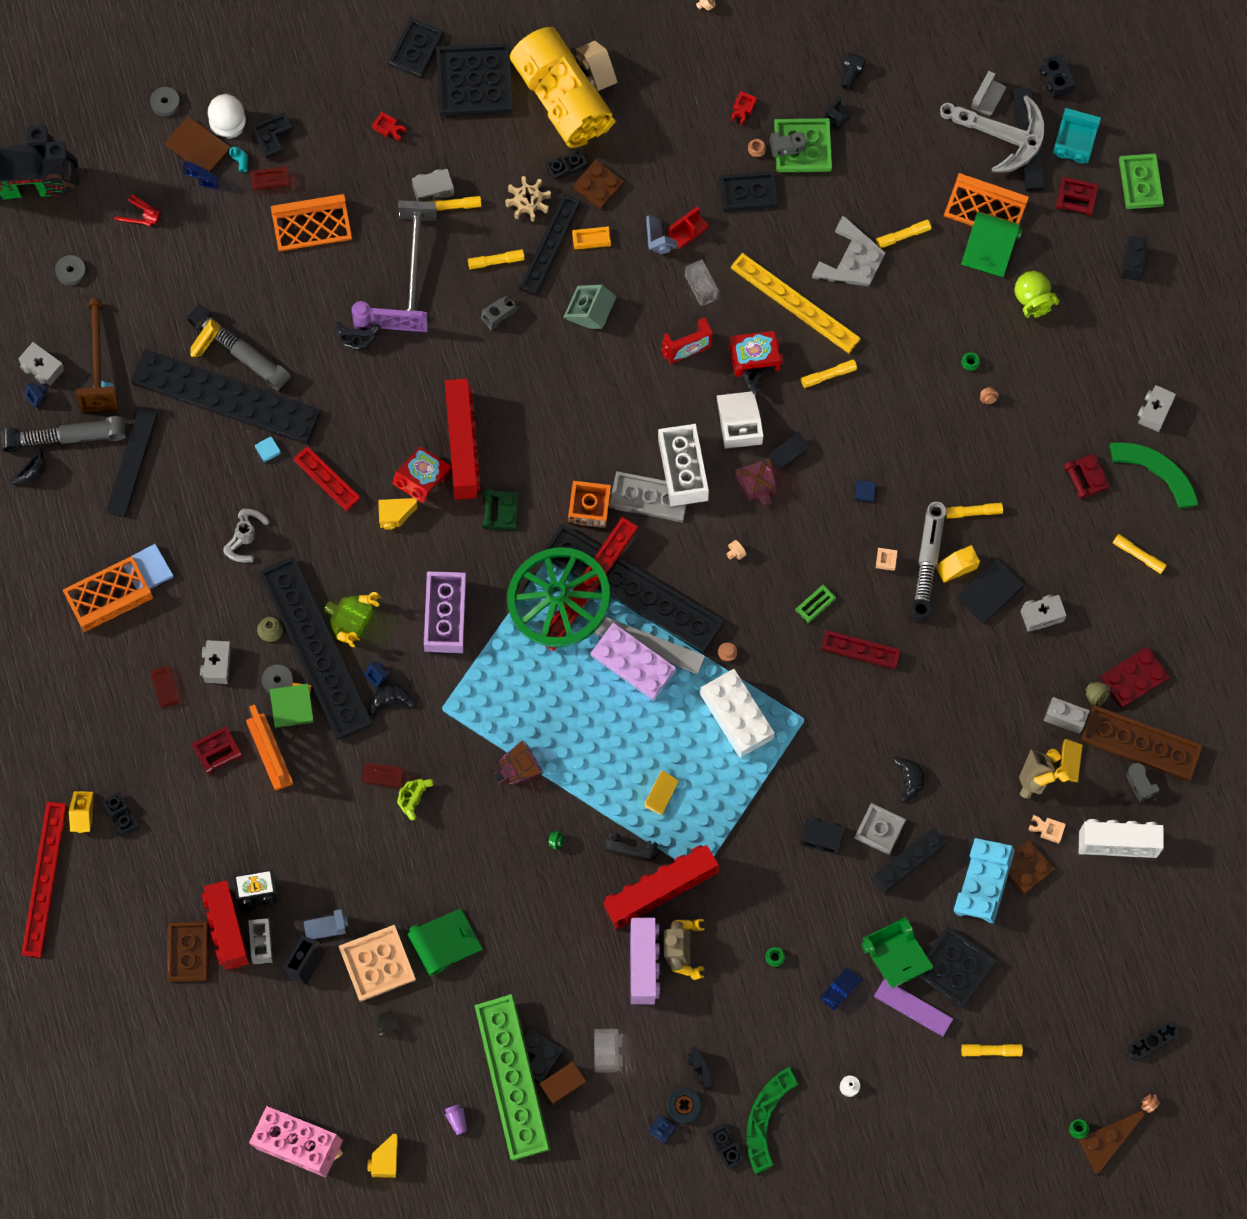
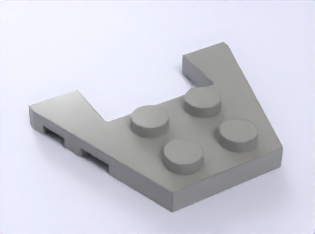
(859, 260)

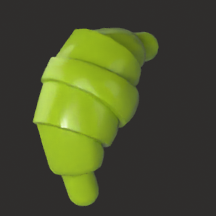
(411, 795)

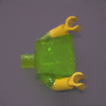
(351, 616)

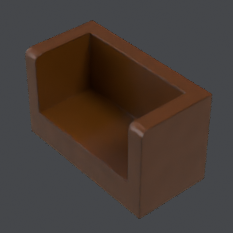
(562, 1083)

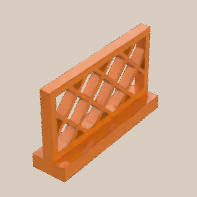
(986, 190)
(310, 207)
(114, 608)
(268, 750)

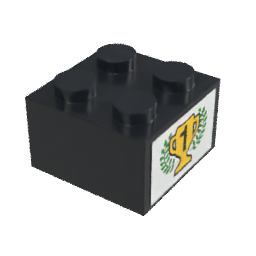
(256, 889)

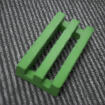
(805, 614)

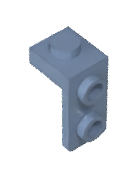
(656, 240)
(326, 926)

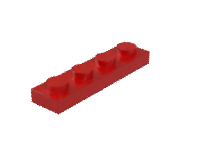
(326, 478)

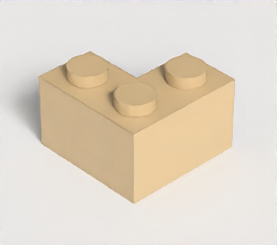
(598, 65)

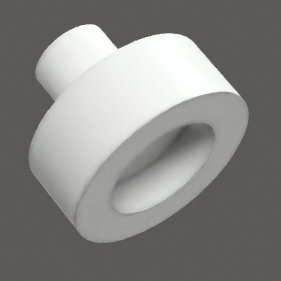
(848, 1090)

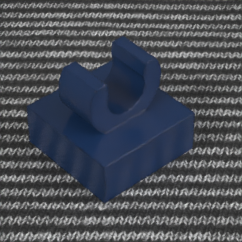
(35, 393)
(376, 674)
(661, 1129)

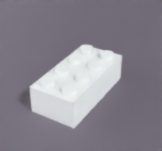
(683, 465)
(737, 713)
(1121, 838)

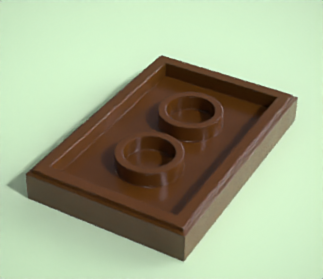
(197, 145)
(187, 952)

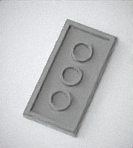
(644, 497)

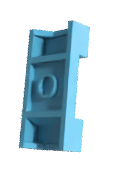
(985, 880)

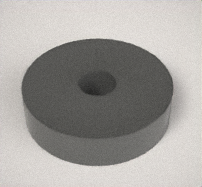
(168, 108)
(73, 277)
(273, 672)

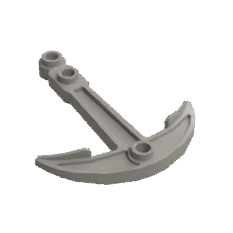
(1005, 132)

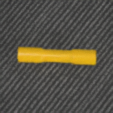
(467, 202)
(892, 238)
(508, 257)
(840, 369)
(986, 509)
(1149, 560)
(1004, 1050)

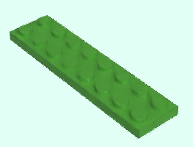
(512, 1077)

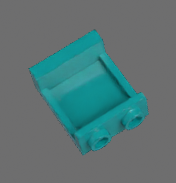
(1076, 136)

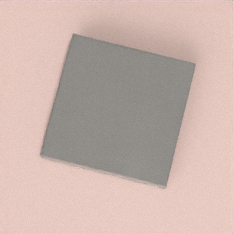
(880, 828)

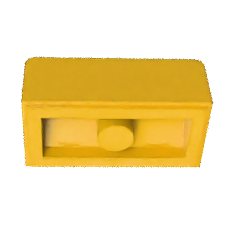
(205, 338)
(1071, 758)
(661, 793)

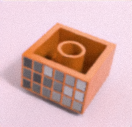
(589, 504)

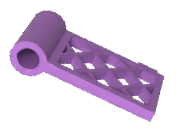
(366, 317)

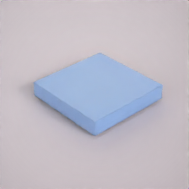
(151, 567)

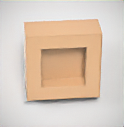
(886, 559)

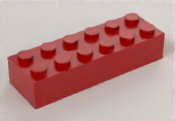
(462, 439)
(662, 886)

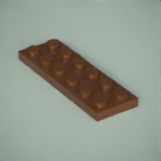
(1141, 743)

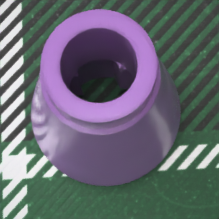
(456, 1118)

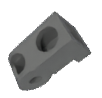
(787, 144)
(498, 311)
(1140, 783)

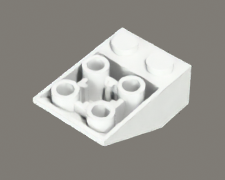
(740, 420)

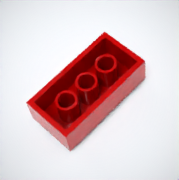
(225, 924)

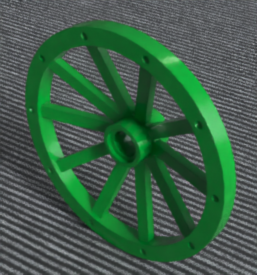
(554, 586)

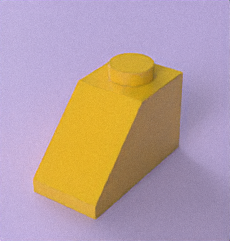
(395, 512)
(958, 564)
(81, 812)
(385, 1159)

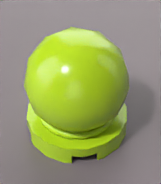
(1035, 293)

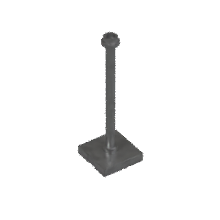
(415, 211)

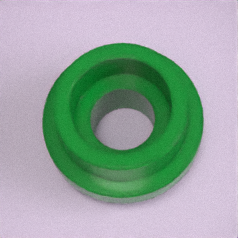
(970, 356)
(556, 840)
(778, 951)
(1079, 1123)

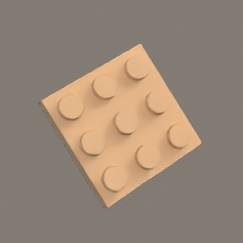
(377, 963)

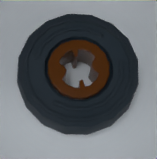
(673, 1105)

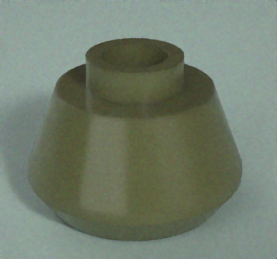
(270, 629)
(1097, 693)

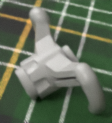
(244, 526)

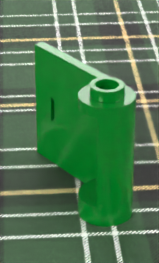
(991, 244)
(442, 943)
(897, 953)

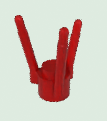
(150, 213)

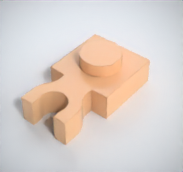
(1050, 829)

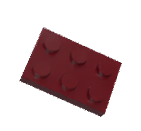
(1134, 677)

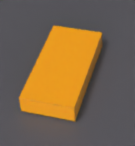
(591, 238)

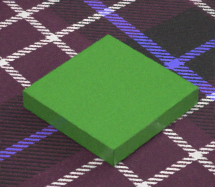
(291, 705)

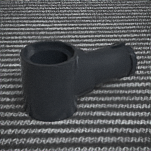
(853, 65)

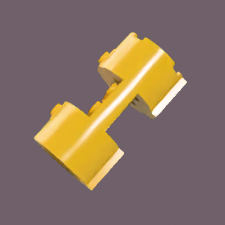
(562, 87)

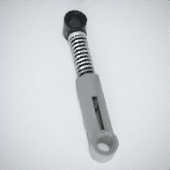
(928, 560)

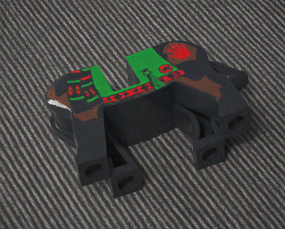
(38, 163)

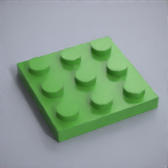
(817, 150)

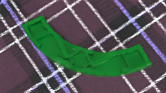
(1160, 466)
(760, 1116)

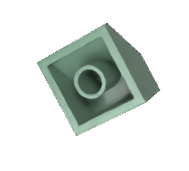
(590, 306)

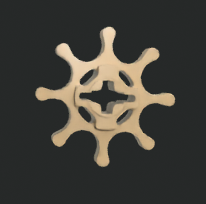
(533, 194)

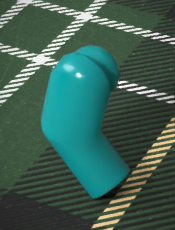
(241, 157)

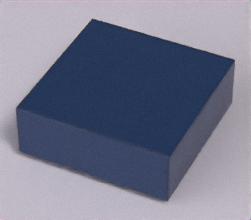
(864, 491)

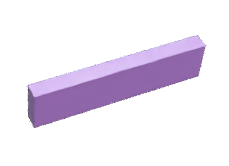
(913, 1008)

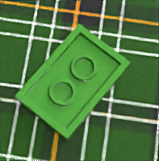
(1141, 181)

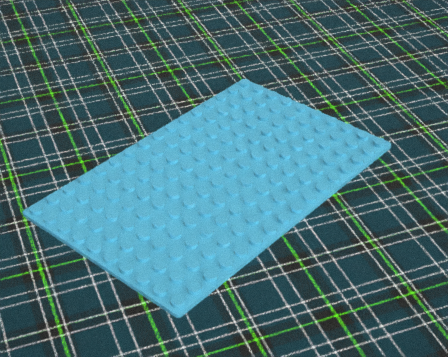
(611, 739)

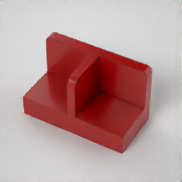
(688, 227)

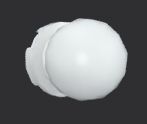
(226, 116)

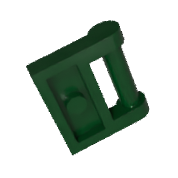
(506, 510)

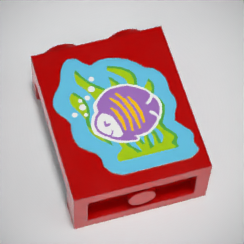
(687, 345)
(755, 351)
(421, 474)

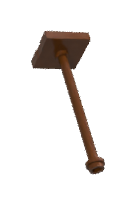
(97, 398)

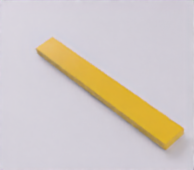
(795, 303)

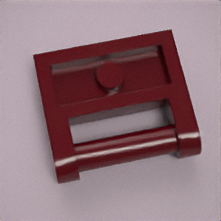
(1079, 191)
(1092, 474)
(214, 744)

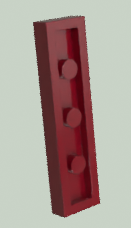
(860, 649)

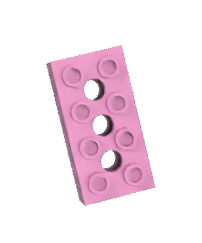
(293, 1129)

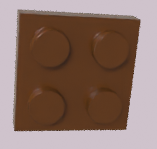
(598, 185)
(1028, 867)

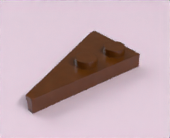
(1104, 1142)

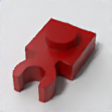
(743, 105)
(387, 125)

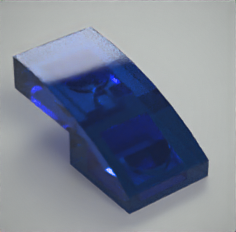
(205, 178)
(840, 989)

